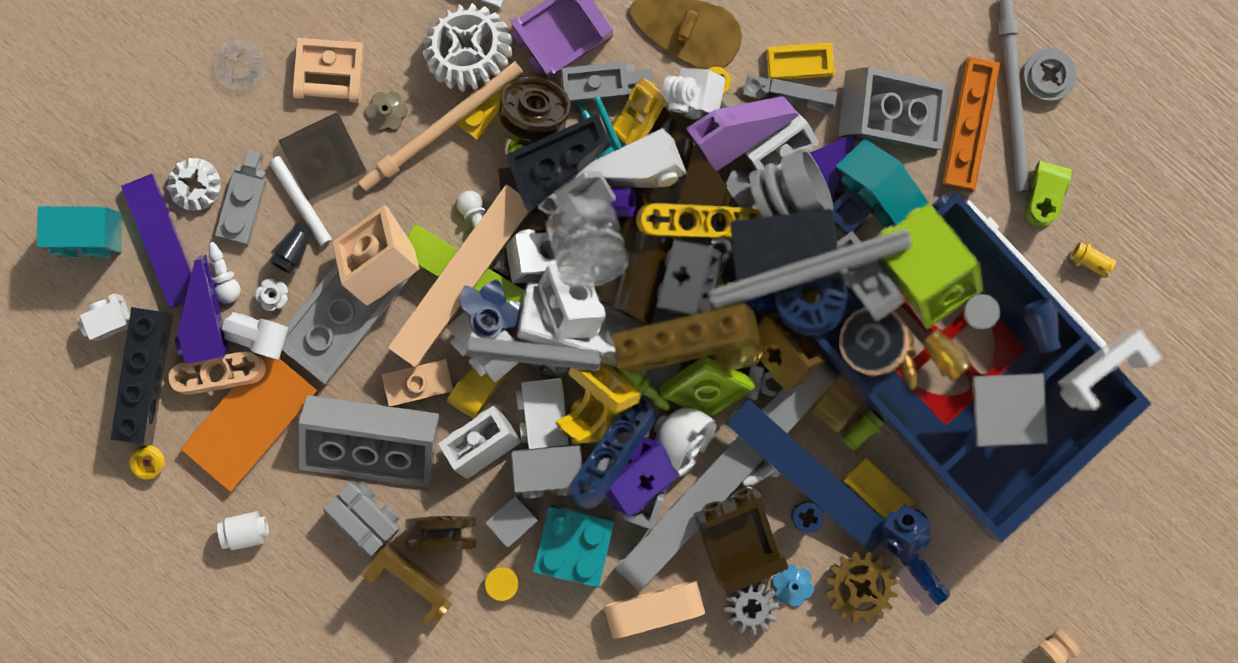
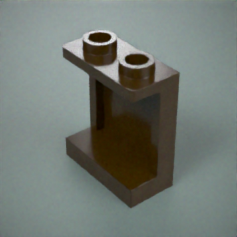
(739, 540)

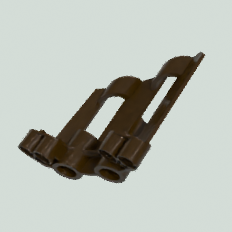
(637, 287)

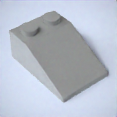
(893, 108)

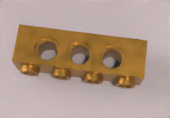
(686, 338)

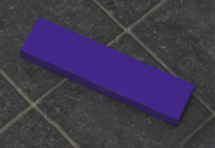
(159, 238)

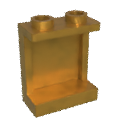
(414, 577)

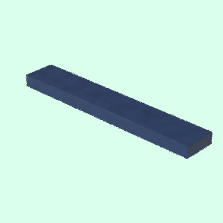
(807, 474)

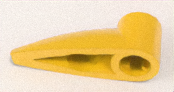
(474, 392)

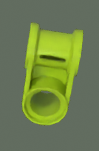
(1047, 188)

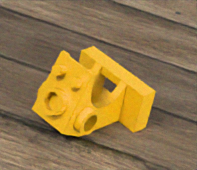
(588, 416)

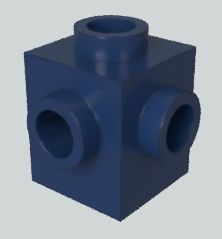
(906, 533)

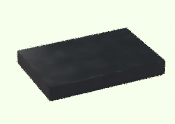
(781, 241)

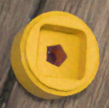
(147, 462)

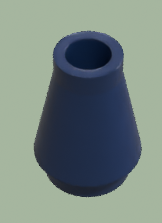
(1043, 323)

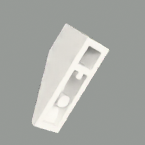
(641, 164)

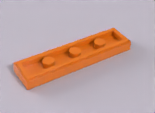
(970, 124)

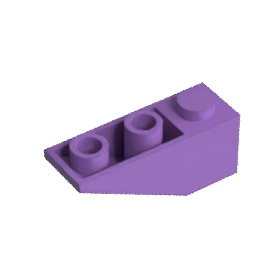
(736, 129)

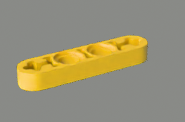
(702, 219)

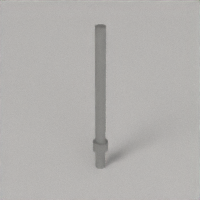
(1008, 29)

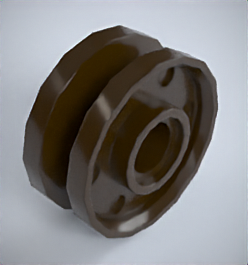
(532, 109)
(441, 533)

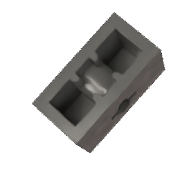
(688, 262)

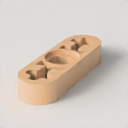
(204, 367)

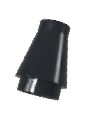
(291, 249)

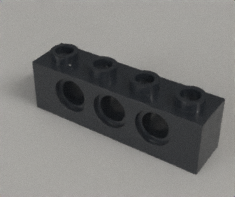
(141, 376)

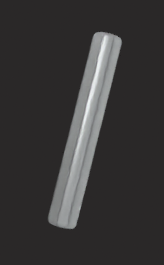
(533, 353)

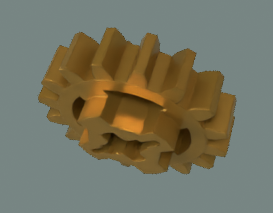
(870, 574)

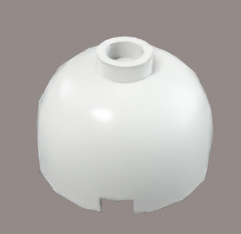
(684, 435)

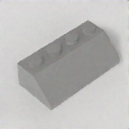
(367, 441)

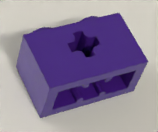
(642, 478)

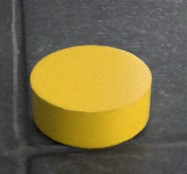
(502, 583)

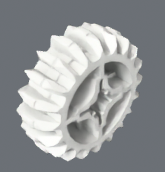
(467, 29)

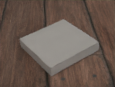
(1009, 409)

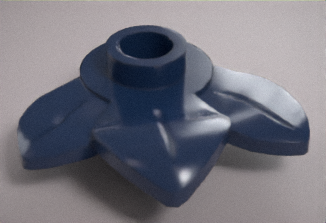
(490, 306)

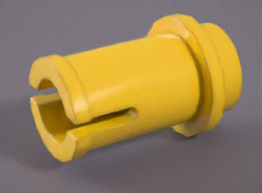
(1092, 259)

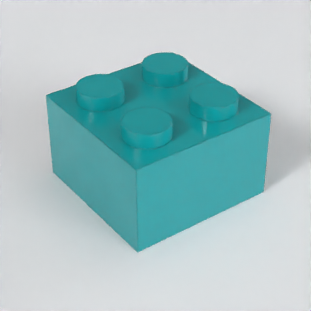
(881, 183)
(76, 229)
(574, 545)

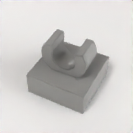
(760, 375)

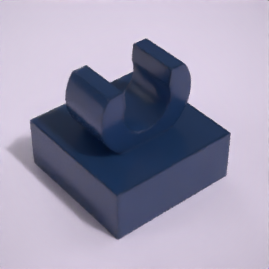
(851, 212)

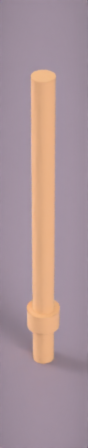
(390, 164)

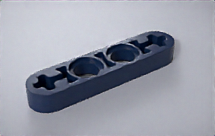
(617, 452)

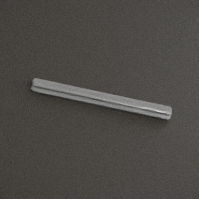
(810, 269)

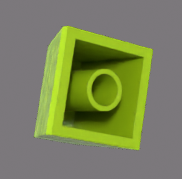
(936, 270)

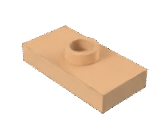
(417, 382)

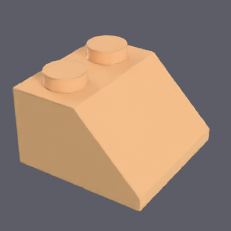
(374, 256)

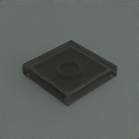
(322, 156)

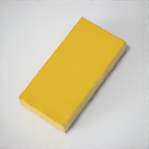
(800, 61)
(876, 488)

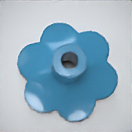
(785, 580)

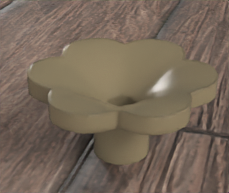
(393, 116)

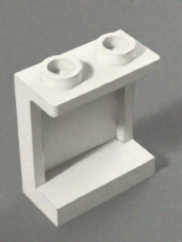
(1128, 345)

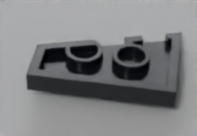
(556, 159)

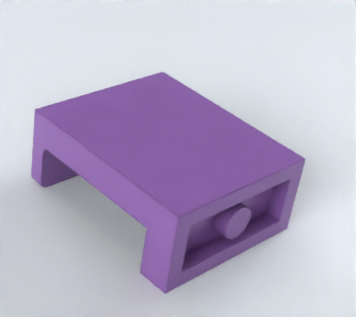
(560, 33)

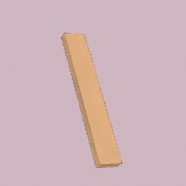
(464, 269)

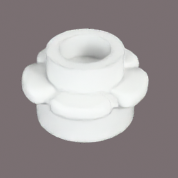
(280, 298)

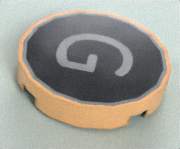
(872, 344)

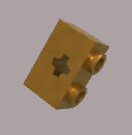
(787, 354)

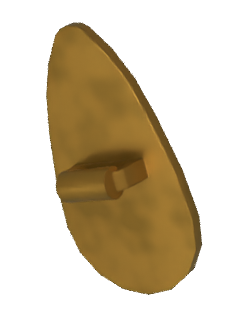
(690, 30)

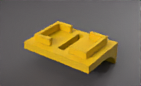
(643, 101)

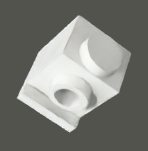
(104, 318)

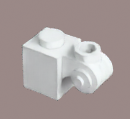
(694, 92)

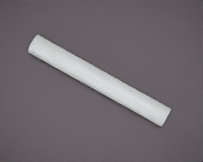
(300, 201)

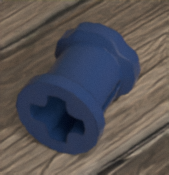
(810, 526)

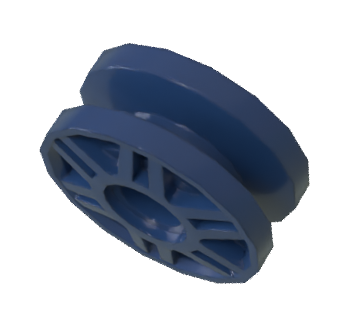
(816, 317)

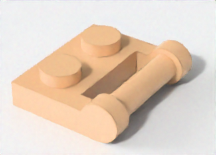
(328, 58)

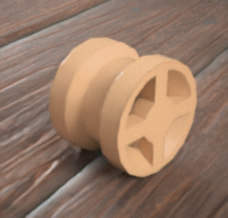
(1059, 647)

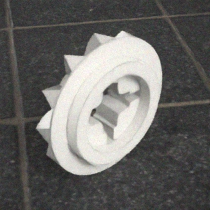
(199, 198)

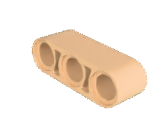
(654, 609)

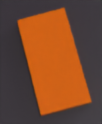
(248, 423)

